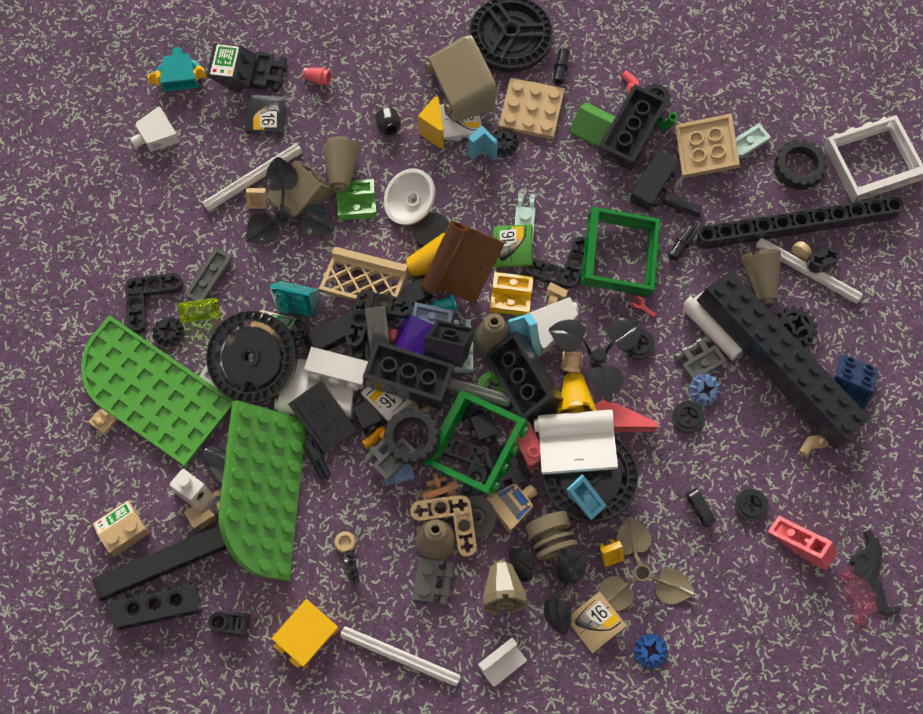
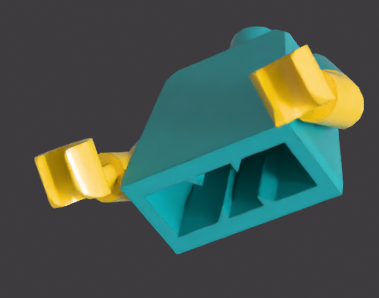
(177, 72)

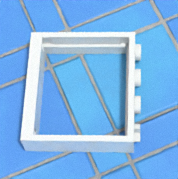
(869, 129)

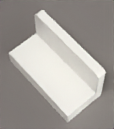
(502, 662)

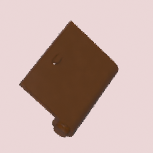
(458, 261)

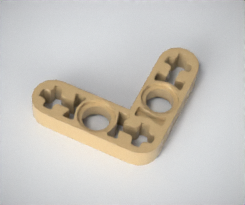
(458, 515)

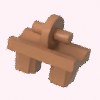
(449, 489)

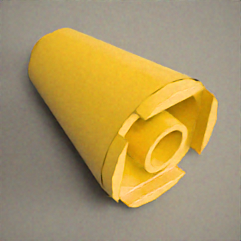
(420, 261)
(575, 395)

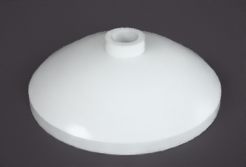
(402, 193)

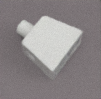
(154, 131)
(189, 488)

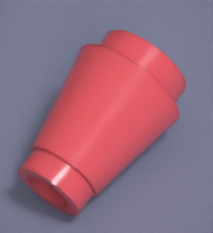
(318, 75)

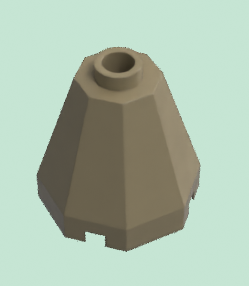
(503, 590)

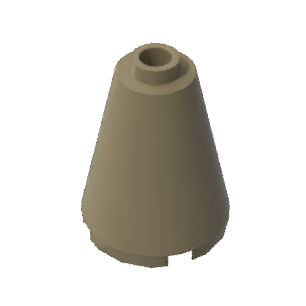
(340, 161)
(763, 273)
(490, 333)
(435, 540)

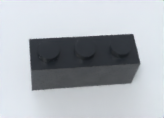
(655, 180)

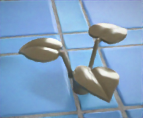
(671, 586)

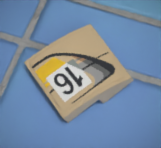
(596, 622)

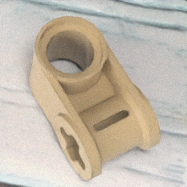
(572, 361)

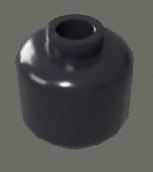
(387, 121)

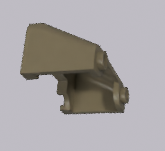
(463, 79)

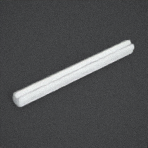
(248, 179)
(822, 277)
(400, 656)

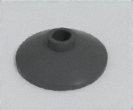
(486, 523)

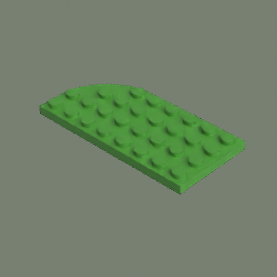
(151, 391)
(261, 489)

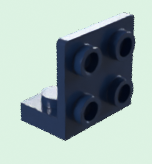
(856, 379)

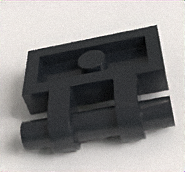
(262, 71)
(518, 469)

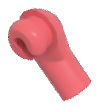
(630, 79)

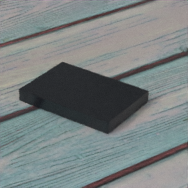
(322, 416)

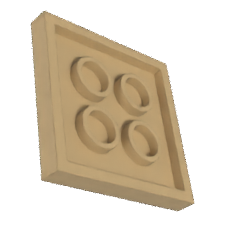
(531, 108)
(707, 146)

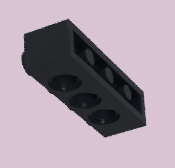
(122, 606)

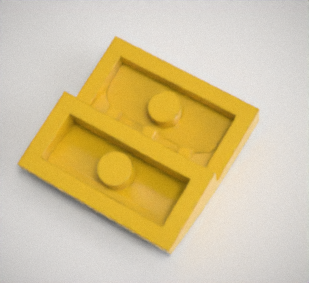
(511, 294)

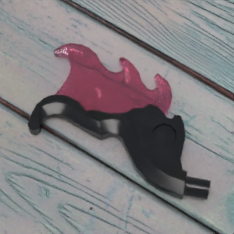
(863, 584)

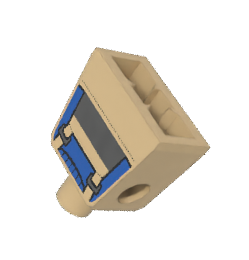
(512, 505)

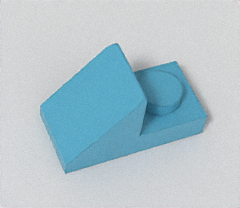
(585, 497)

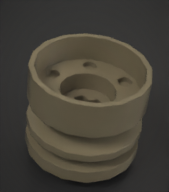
(551, 533)

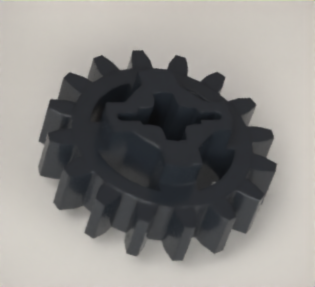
(804, 324)

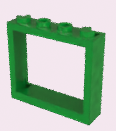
(628, 220)
(510, 450)

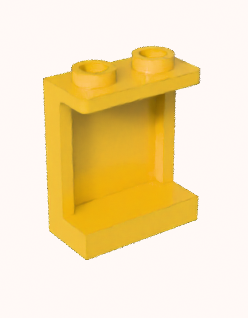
(304, 634)

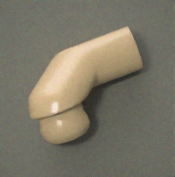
(812, 442)

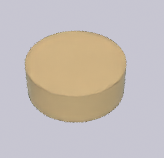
(801, 250)
(344, 541)

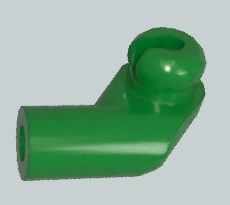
(671, 121)

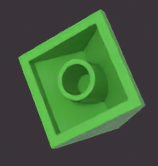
(591, 124)

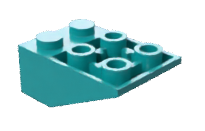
(295, 298)

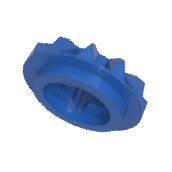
(641, 653)

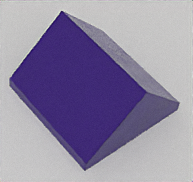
(412, 334)

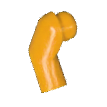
(374, 437)

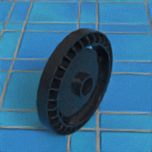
(512, 51)
(236, 357)
(606, 485)

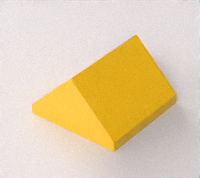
(431, 123)

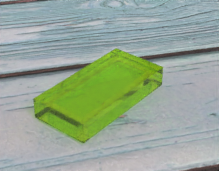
(199, 310)

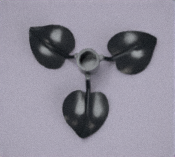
(263, 228)
(604, 381)
(570, 570)

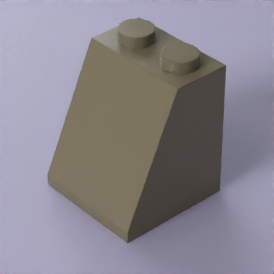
(309, 190)

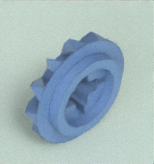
(698, 385)

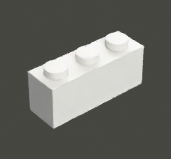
(335, 368)

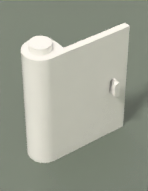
(711, 328)
(302, 382)
(577, 441)

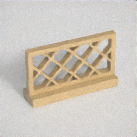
(368, 264)

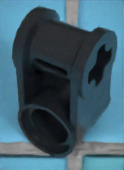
(231, 623)

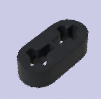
(823, 260)
(700, 507)

